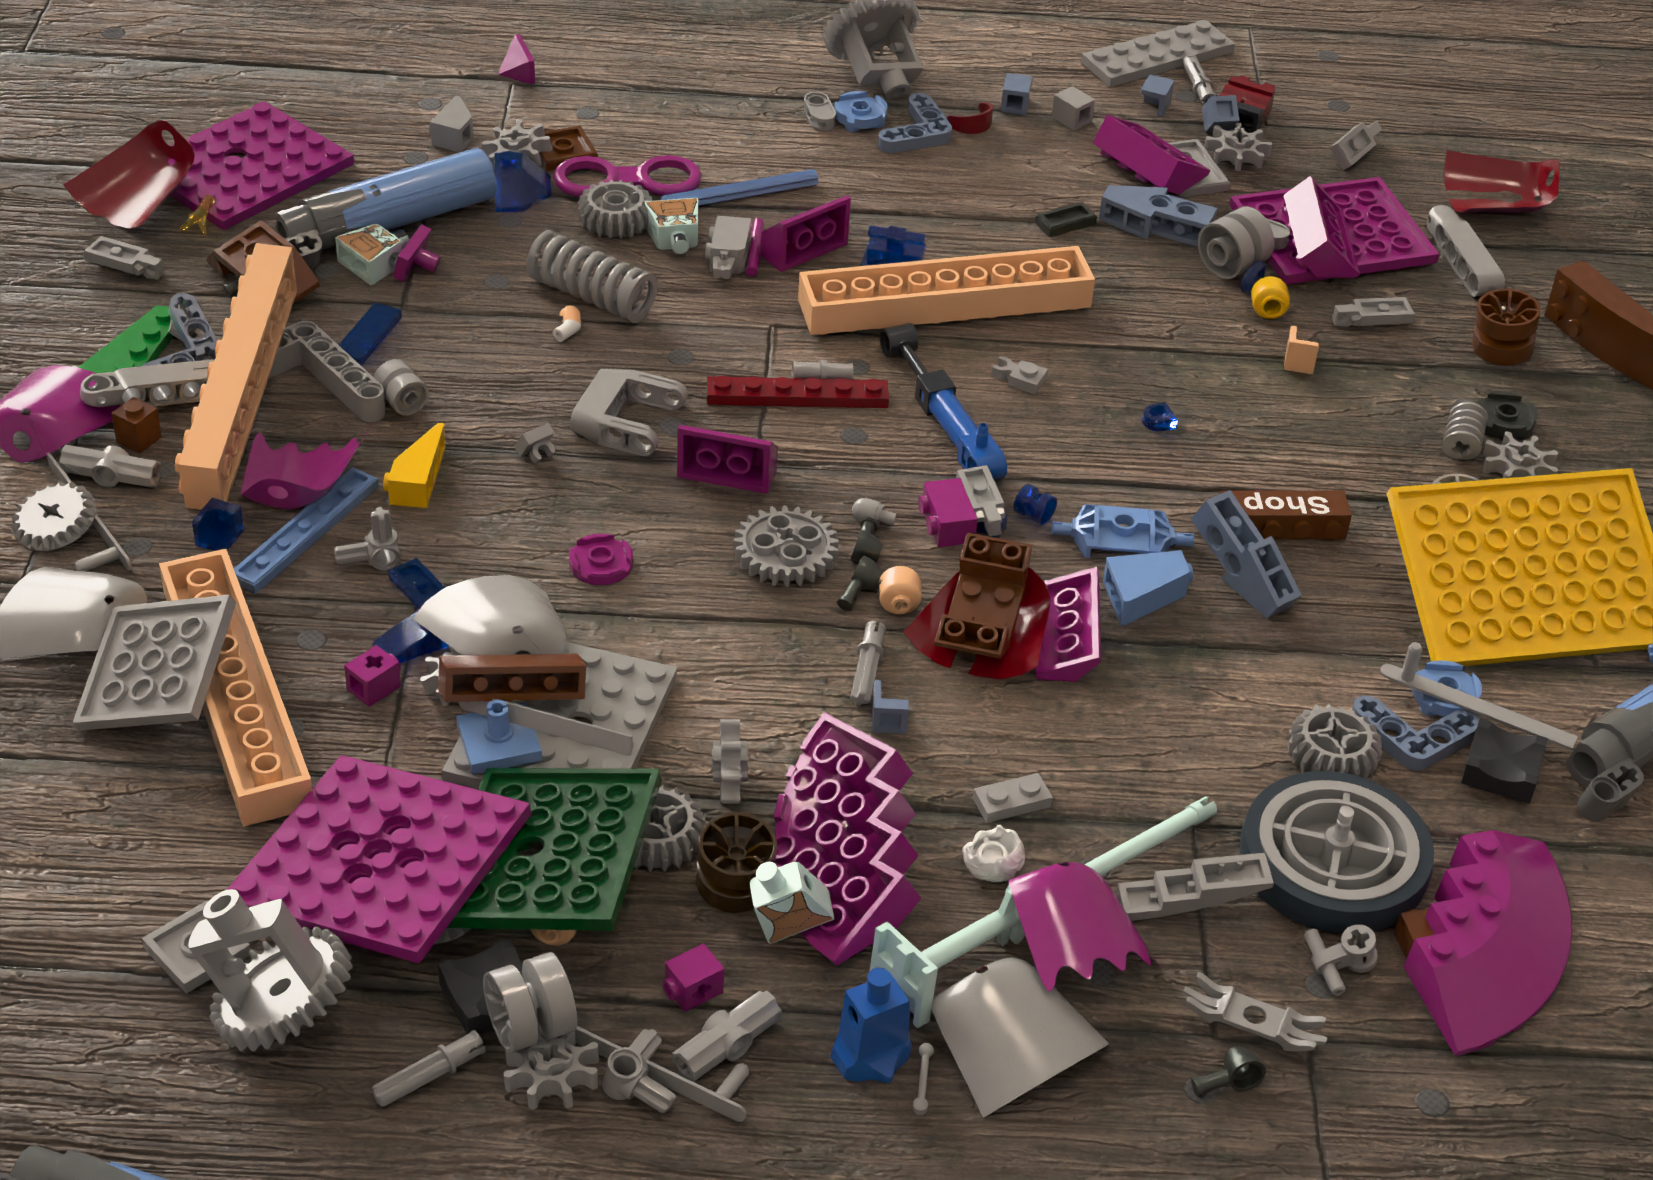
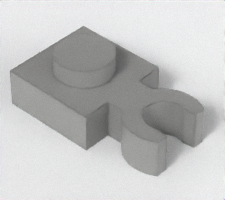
(1023, 375)

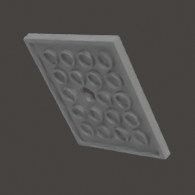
(619, 696)

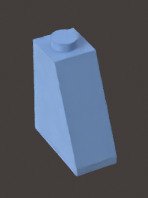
(1145, 582)

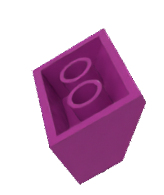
(807, 235)
(726, 459)

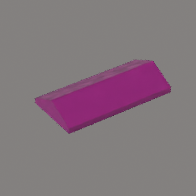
(1073, 627)

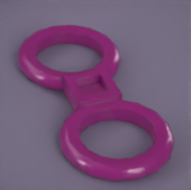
(634, 174)

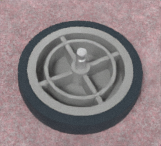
(1339, 850)

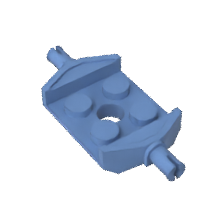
(1099, 529)

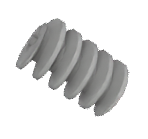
(1464, 430)

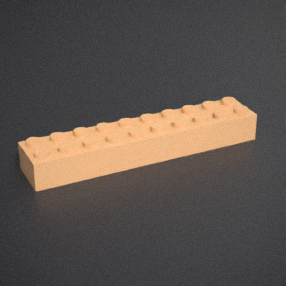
(945, 290)
(237, 377)
(243, 699)

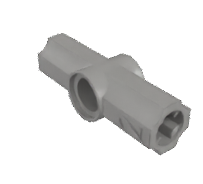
(110, 466)
(726, 1035)

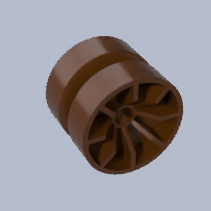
(1506, 326)

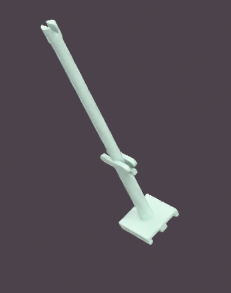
(918, 970)

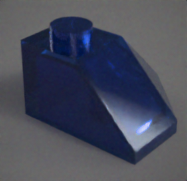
(519, 182)

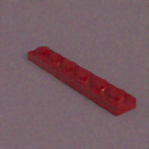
(797, 392)

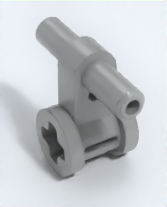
(1343, 955)

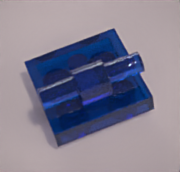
(893, 246)

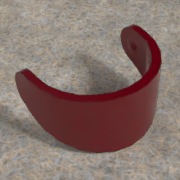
(975, 123)

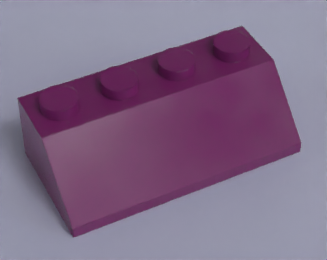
(1148, 155)
(1319, 232)

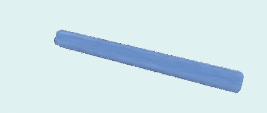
(749, 188)

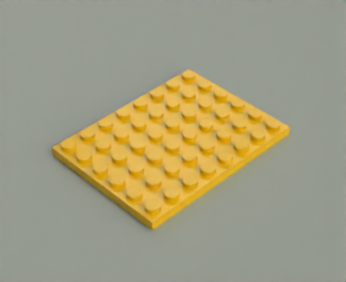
(1528, 565)

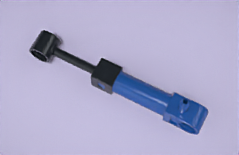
(938, 397)

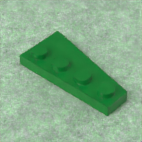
(135, 345)

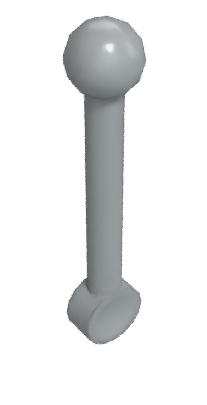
(920, 1104)

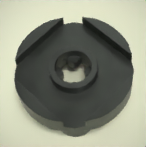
(1519, 418)

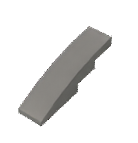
(1194, 888)

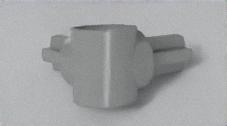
(379, 545)
(636, 1083)

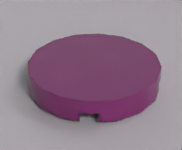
(600, 559)

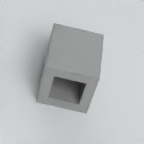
(1073, 108)

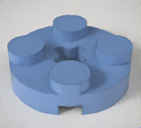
(859, 111)
(1451, 675)

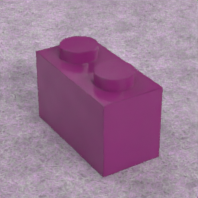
(947, 511)

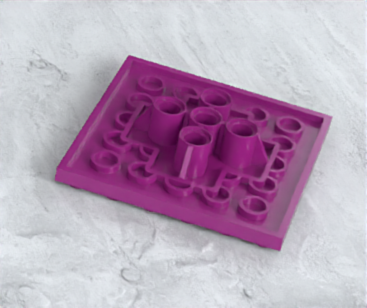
(382, 855)

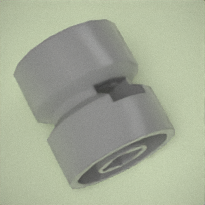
(402, 387)

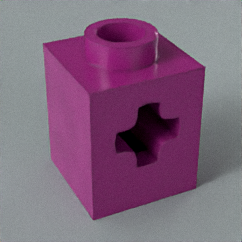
(372, 675)
(693, 977)

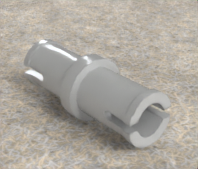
(822, 370)

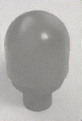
(870, 508)

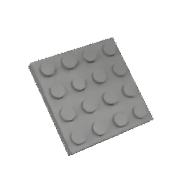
(155, 663)

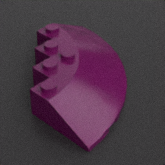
(846, 828)
(1496, 940)

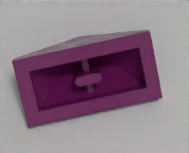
(518, 62)

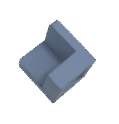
(1158, 92)
(1220, 112)
(888, 714)

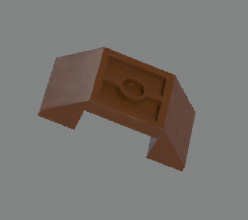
(234, 253)
(986, 596)

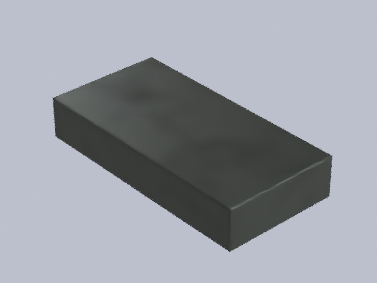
(1065, 219)

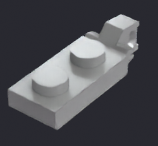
(1355, 143)
(124, 257)
(1374, 312)
(984, 497)

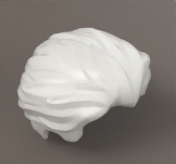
(994, 854)

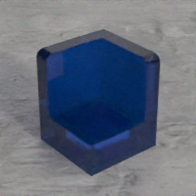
(218, 525)

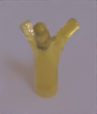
(200, 214)

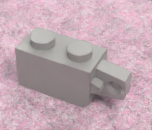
(728, 246)

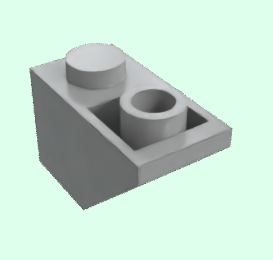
(452, 126)

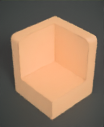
(1300, 354)

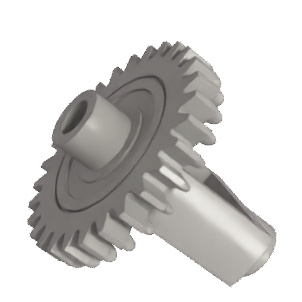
(870, 27)
(278, 987)

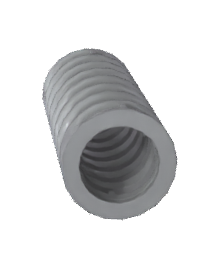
(591, 292)

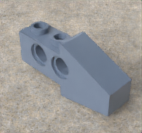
(1154, 212)
(1250, 562)

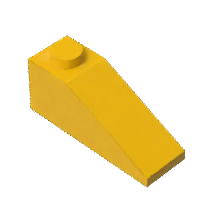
(416, 470)

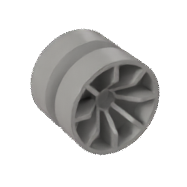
(1235, 242)
(530, 1002)

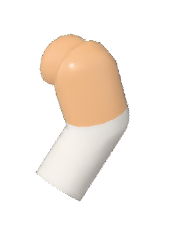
(571, 324)

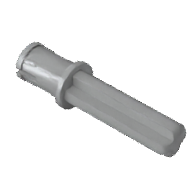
(869, 653)
(428, 1068)

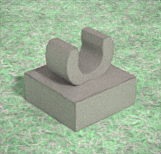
(536, 440)

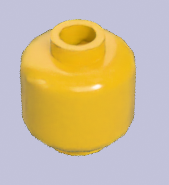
(1270, 297)

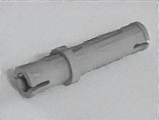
(1202, 85)

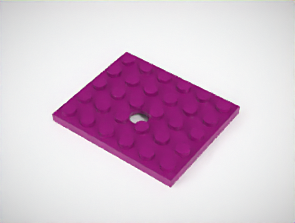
(278, 163)
(1376, 221)

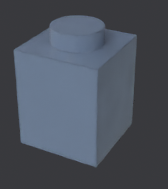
(1016, 94)

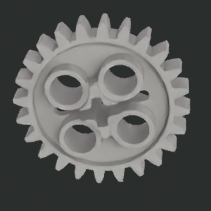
(786, 546)

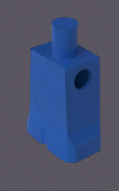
(873, 1030)

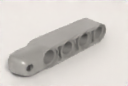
(1464, 251)
(151, 384)

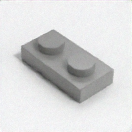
(1012, 797)

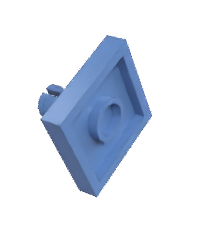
(494, 741)

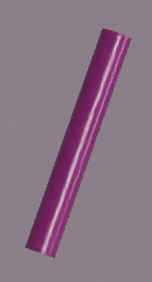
(755, 247)

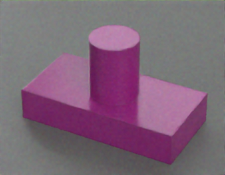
(416, 254)

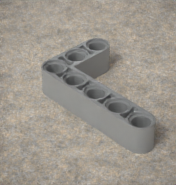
(310, 346)

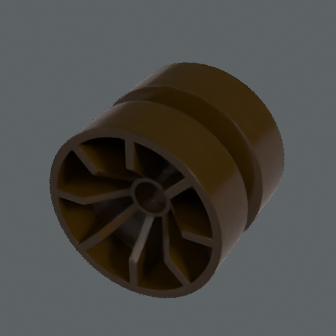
(728, 858)

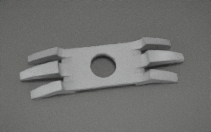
(1279, 1025)

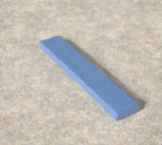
(304, 530)

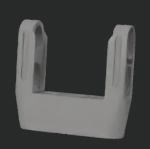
(606, 397)

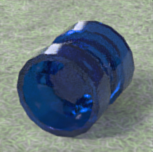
(1033, 503)

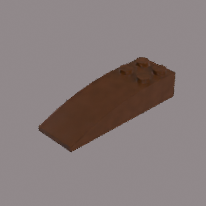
(1603, 320)

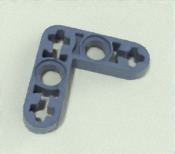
(929, 131)
(195, 347)
(1410, 743)

